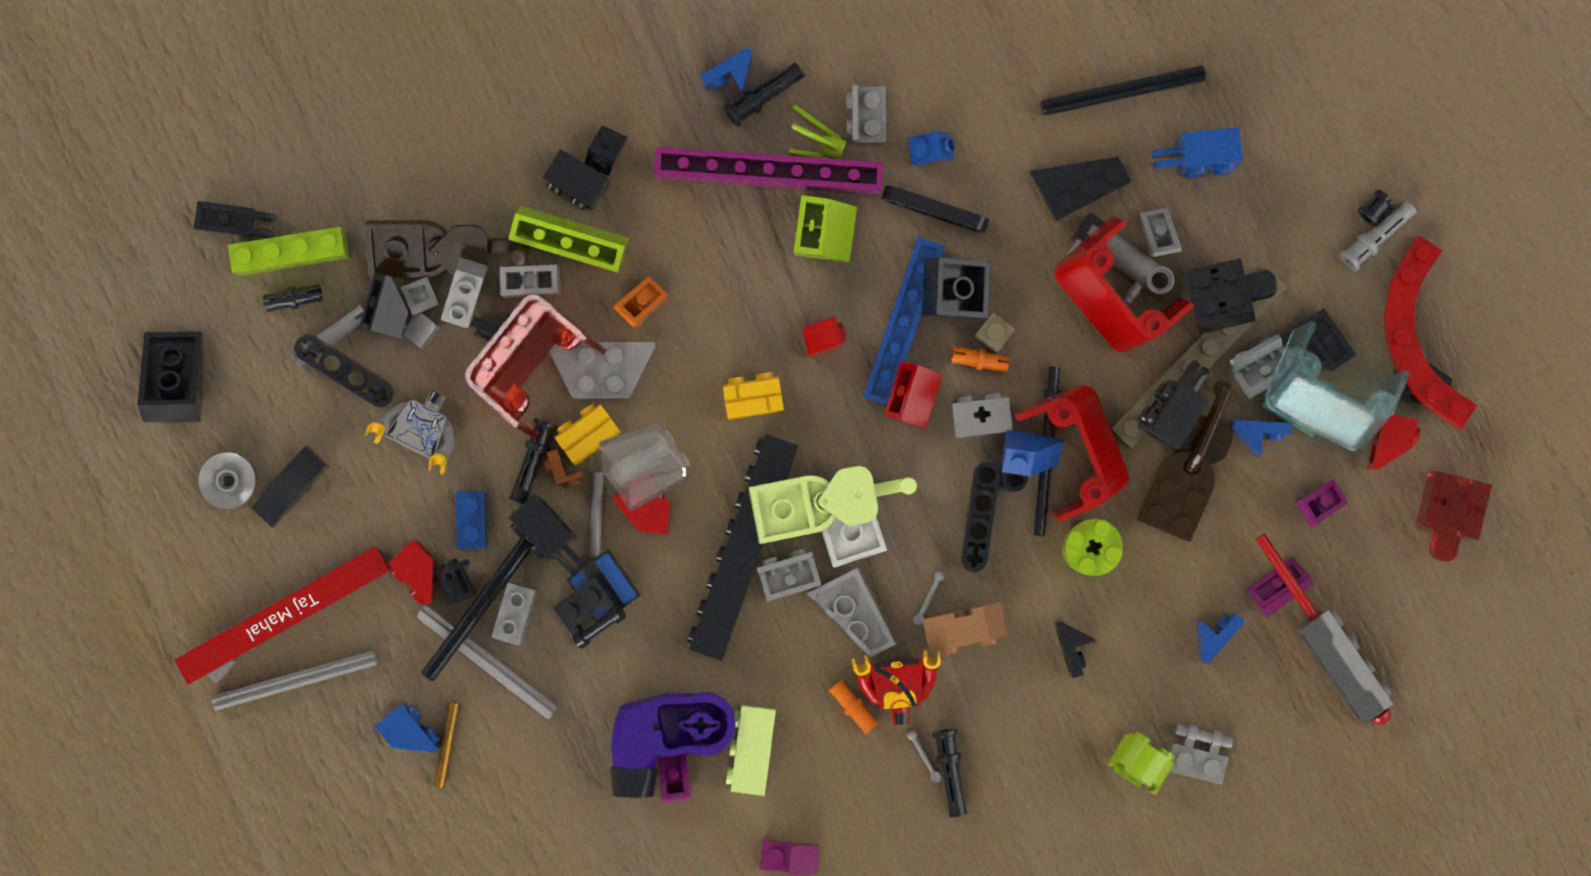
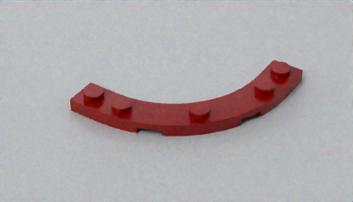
(1403, 342)

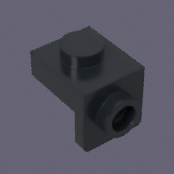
(605, 150)
(485, 329)
(455, 582)

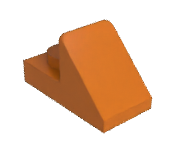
(641, 302)

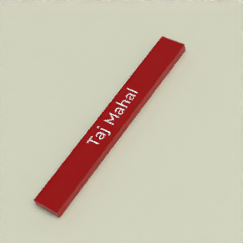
(281, 615)

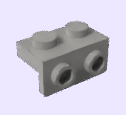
(1257, 366)
(789, 575)

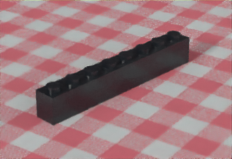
(740, 554)

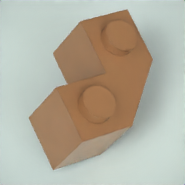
(965, 627)

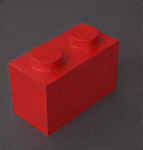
(913, 395)

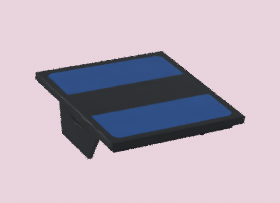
(613, 576)

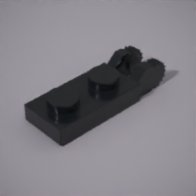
(231, 220)

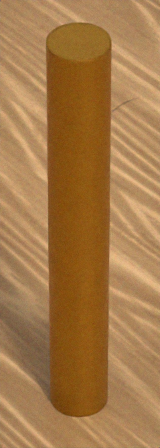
(446, 744)

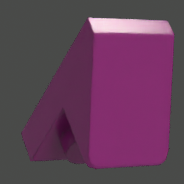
(1321, 503)
(674, 778)
(789, 857)

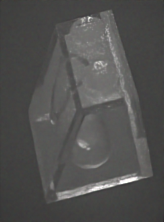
(643, 464)

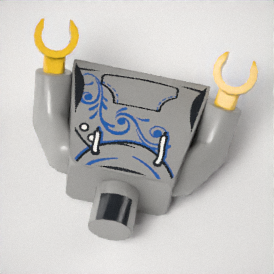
(419, 429)

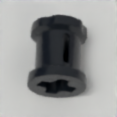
(1376, 208)

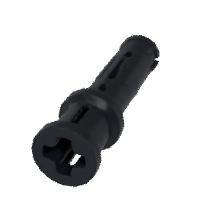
(754, 100)
(532, 460)
(948, 758)

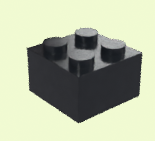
(956, 288)

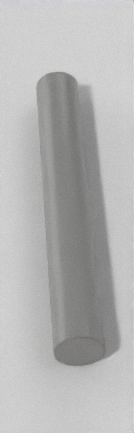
(596, 514)

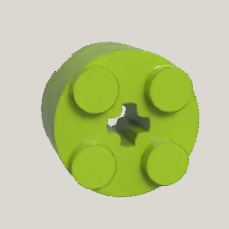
(1078, 539)
(1141, 762)

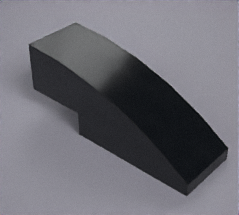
(290, 486)

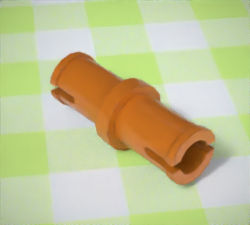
(980, 359)
(853, 707)

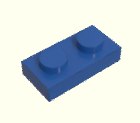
(471, 520)

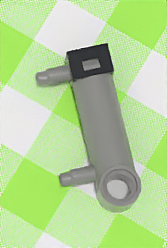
(1128, 261)

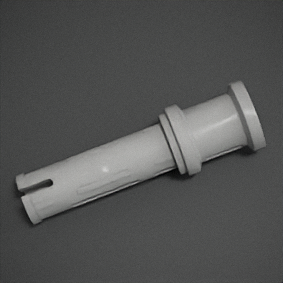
(1368, 244)

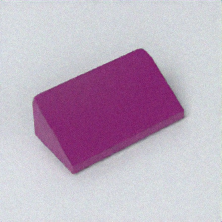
(1271, 591)

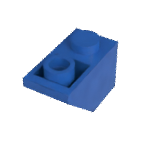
(405, 731)

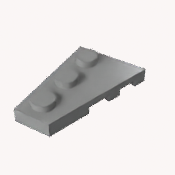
(856, 611)

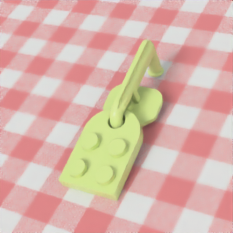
(791, 510)

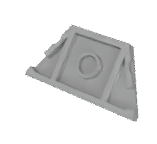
(600, 375)

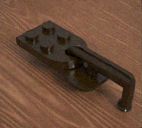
(405, 248)
(1180, 498)

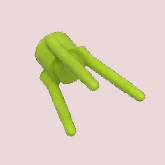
(831, 145)

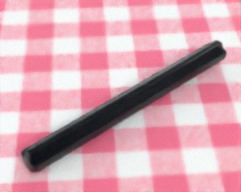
(1123, 90)
(476, 610)

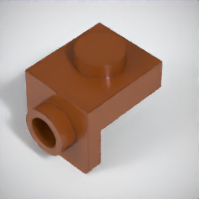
(556, 467)

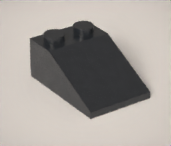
(171, 377)

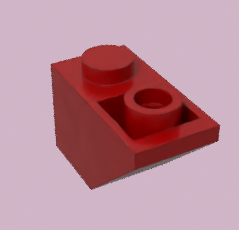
(824, 337)
(650, 517)
(418, 570)

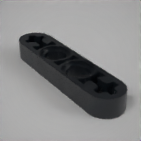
(935, 209)
(341, 374)

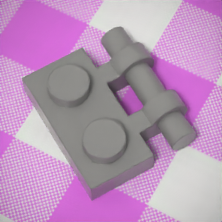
(1196, 762)

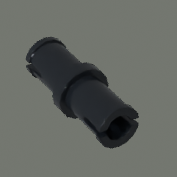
(293, 298)

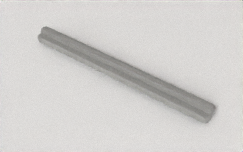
(490, 664)
(294, 680)

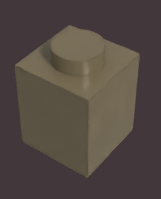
(994, 333)

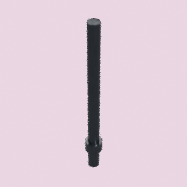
(1044, 476)

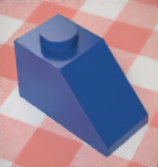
(1029, 453)

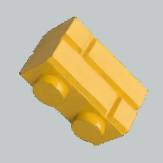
(753, 397)
(583, 436)

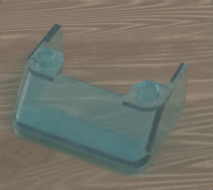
(1322, 409)

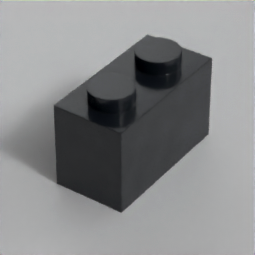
(576, 180)

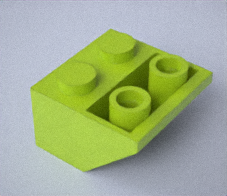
(825, 229)

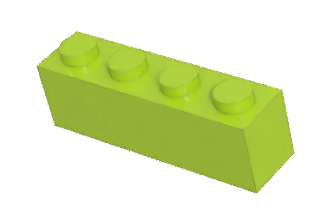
(568, 238)
(289, 251)

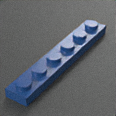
(901, 323)

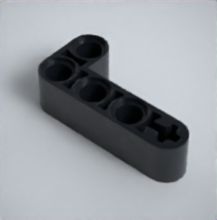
(984, 517)

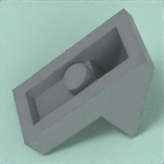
(1159, 232)

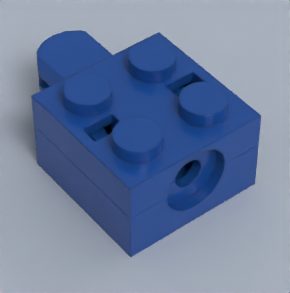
(1202, 153)

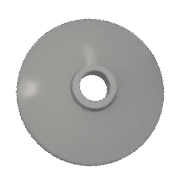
(213, 477)

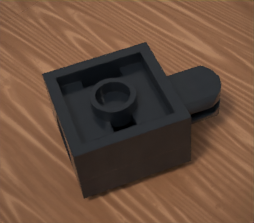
(1225, 294)
(1175, 407)
(546, 532)

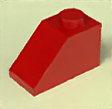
(1393, 440)

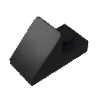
(1070, 639)

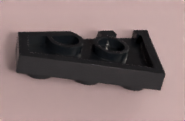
(1078, 184)

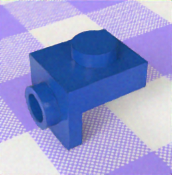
(931, 148)

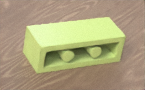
(751, 750)

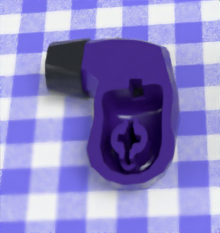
(665, 727)

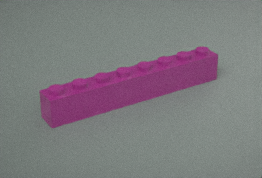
(768, 170)

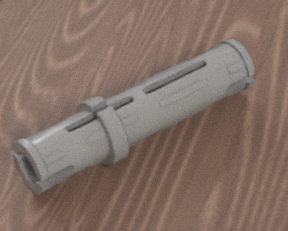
(333, 332)

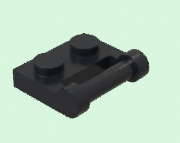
(583, 604)

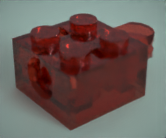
(1455, 513)

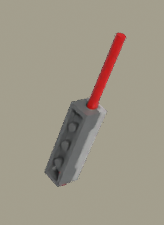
(1335, 651)

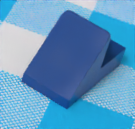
(735, 66)
(1252, 433)
(1212, 642)

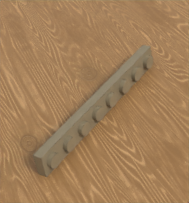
(1205, 350)

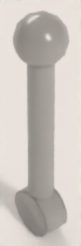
(939, 576)
(935, 776)

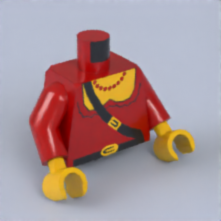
(898, 683)

